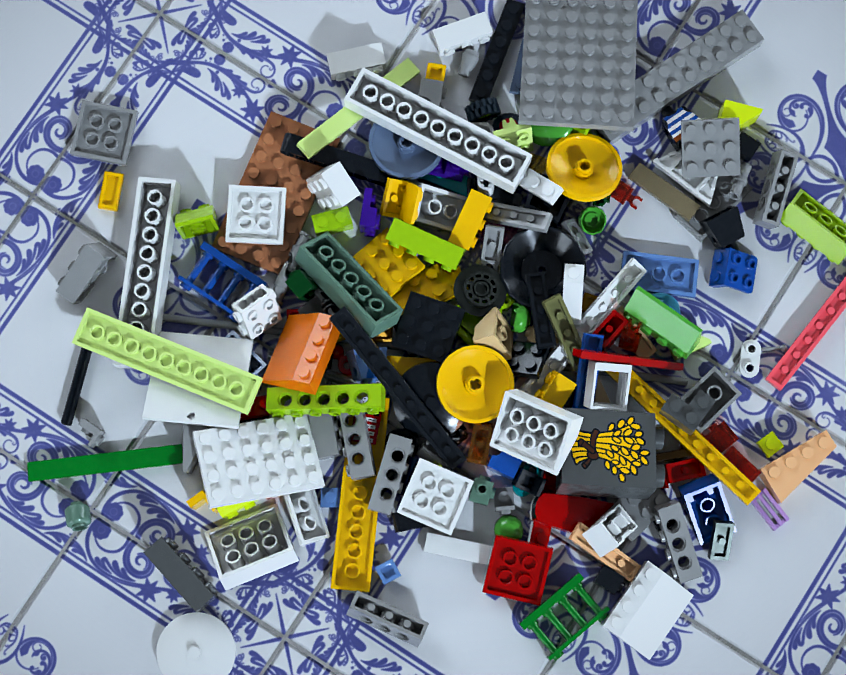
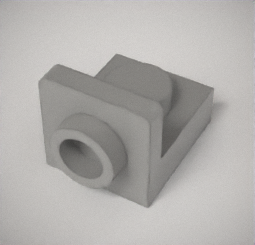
(89, 429)
(504, 500)

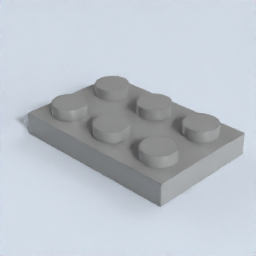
(641, 510)

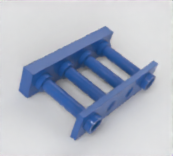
(224, 264)

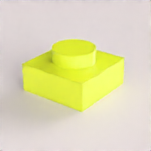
(770, 444)

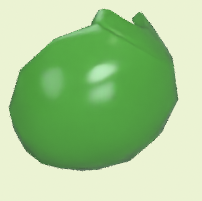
(592, 220)
(520, 318)
(509, 526)

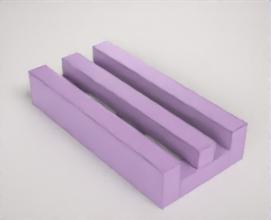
(779, 522)

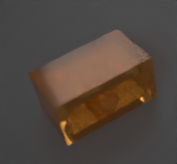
(479, 443)

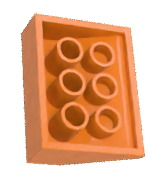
(302, 352)

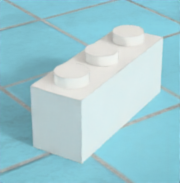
(462, 34)
(351, 61)

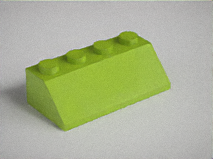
(816, 226)
(426, 244)

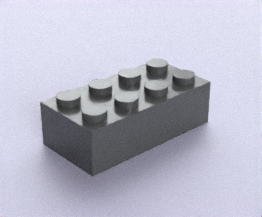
(181, 574)

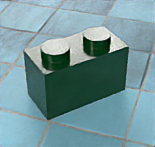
(301, 285)

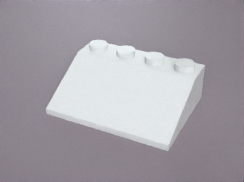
(535, 430)
(251, 546)
(647, 609)

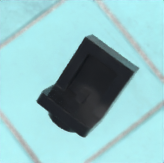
(529, 482)

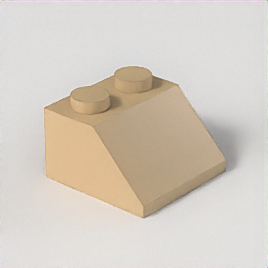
(494, 333)

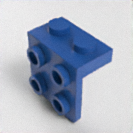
(733, 270)

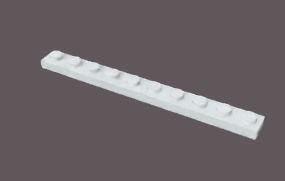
(591, 319)

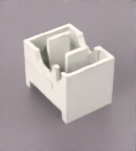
(610, 530)

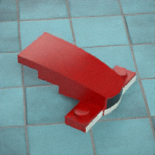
(560, 512)

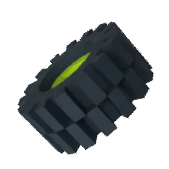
(483, 110)

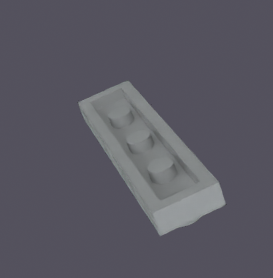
(519, 217)

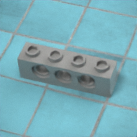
(775, 189)
(394, 444)
(367, 467)
(690, 568)
(387, 618)

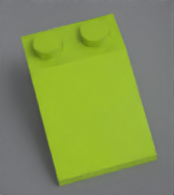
(196, 222)

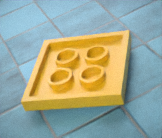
(387, 264)

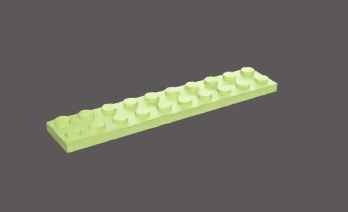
(167, 361)

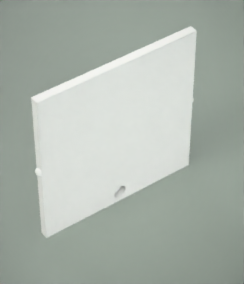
(174, 404)

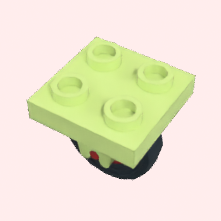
(508, 129)

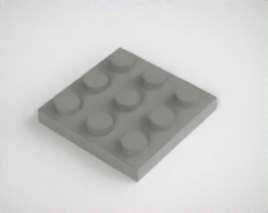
(104, 133)
(710, 147)

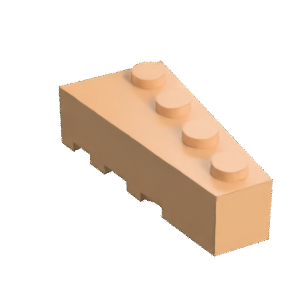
(793, 467)

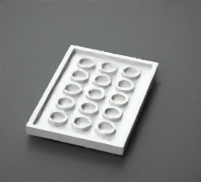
(257, 460)

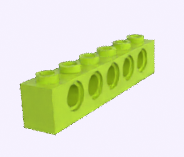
(355, 392)

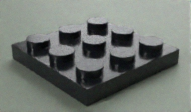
(428, 327)

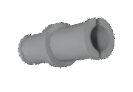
(740, 181)

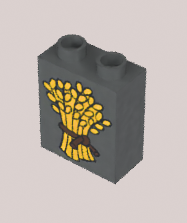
(613, 456)

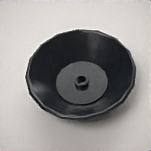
(535, 250)

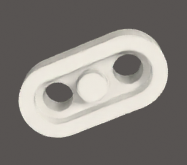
(749, 358)

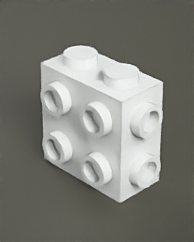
(256, 311)

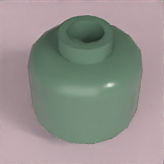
(77, 516)

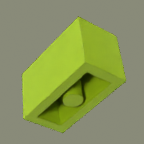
(332, 221)

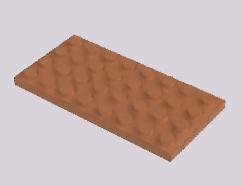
(273, 169)

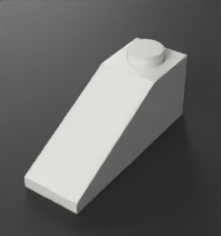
(573, 291)

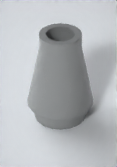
(468, 62)

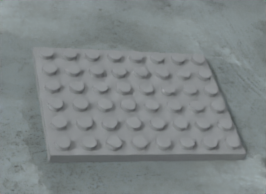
(579, 64)

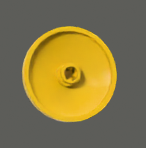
(584, 167)
(473, 383)

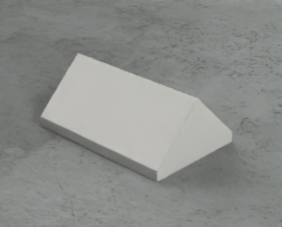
(307, 517)

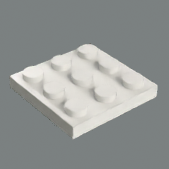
(256, 215)
(435, 496)

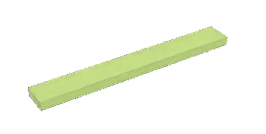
(346, 118)

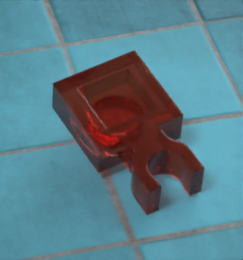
(623, 193)
(630, 337)

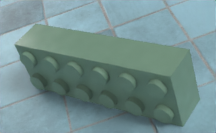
(348, 284)

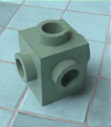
(482, 498)

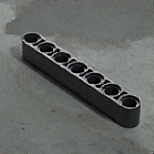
(354, 164)

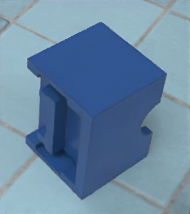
(504, 465)

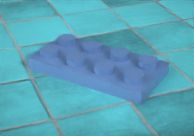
(665, 273)

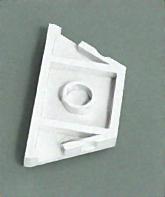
(700, 187)

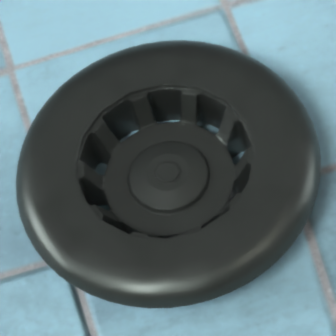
(479, 289)

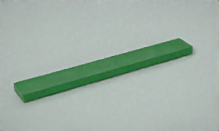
(105, 463)

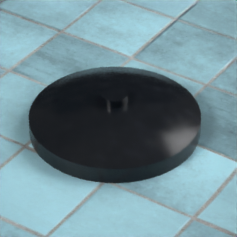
(423, 382)

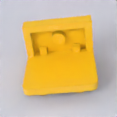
(401, 200)

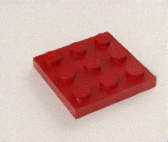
(517, 569)

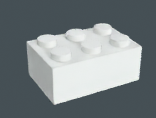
(332, 187)

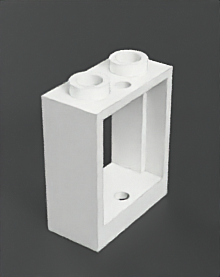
(622, 388)

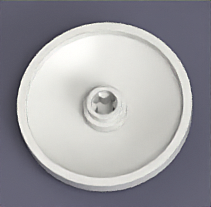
(196, 646)

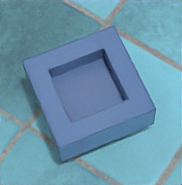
(330, 497)
(388, 571)

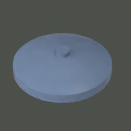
(399, 156)

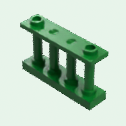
(561, 598)

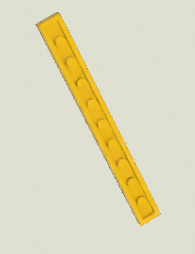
(695, 444)

